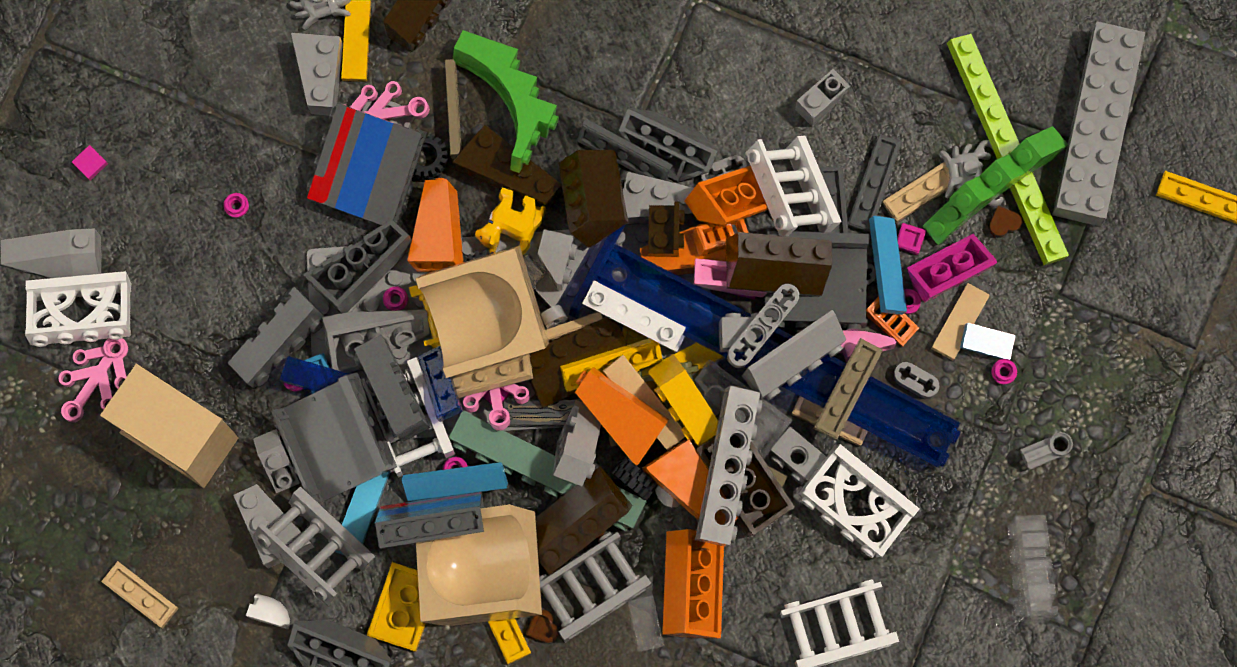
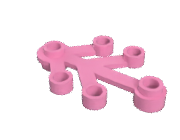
(394, 112)
(96, 375)
(498, 411)

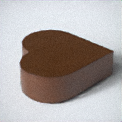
(1004, 222)
(543, 628)

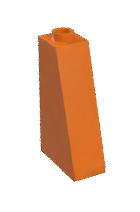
(437, 228)
(686, 261)
(622, 414)
(683, 477)

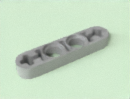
(761, 324)

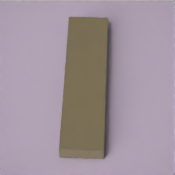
(453, 108)
(848, 389)

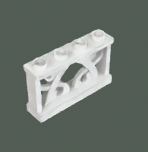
(91, 327)
(893, 501)

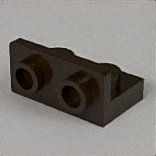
(664, 230)

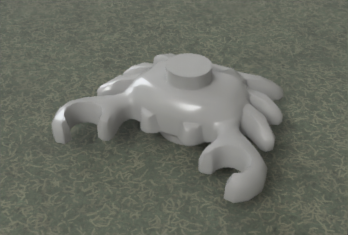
(319, 8)
(966, 167)

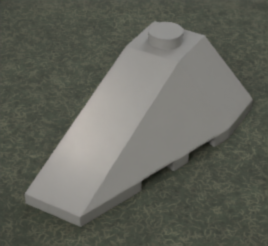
(55, 253)
(352, 329)

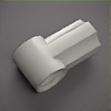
(1044, 451)

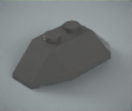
(671, 141)
(333, 645)

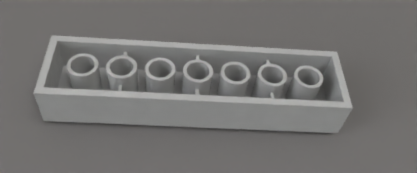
(1098, 124)

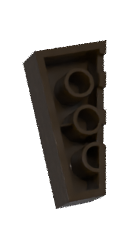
(489, 161)

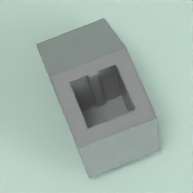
(821, 97)
(555, 254)
(733, 326)
(276, 461)

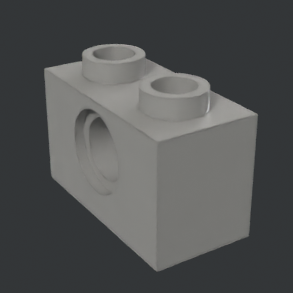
(791, 443)

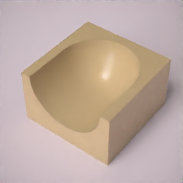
(484, 311)
(170, 425)
(482, 573)

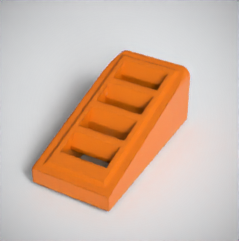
(712, 245)
(885, 326)

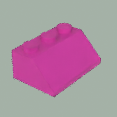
(950, 267)

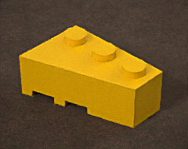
(685, 400)

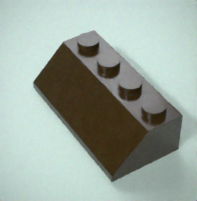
(411, 19)
(592, 195)
(771, 261)
(578, 345)
(763, 497)
(578, 519)

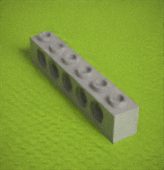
(708, 529)

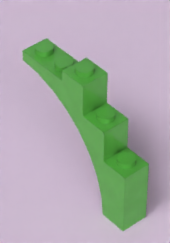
(499, 68)
(996, 179)

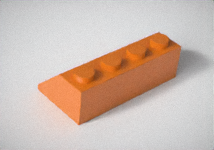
(692, 586)

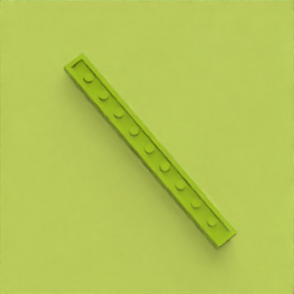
(1004, 141)

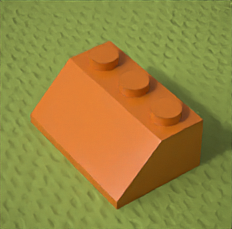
(727, 197)

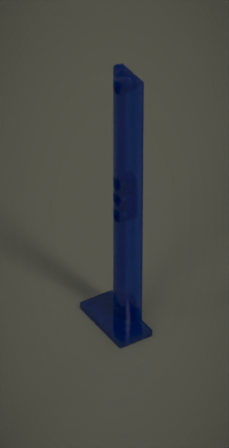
(879, 407)

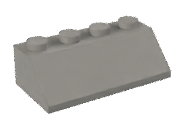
(795, 356)

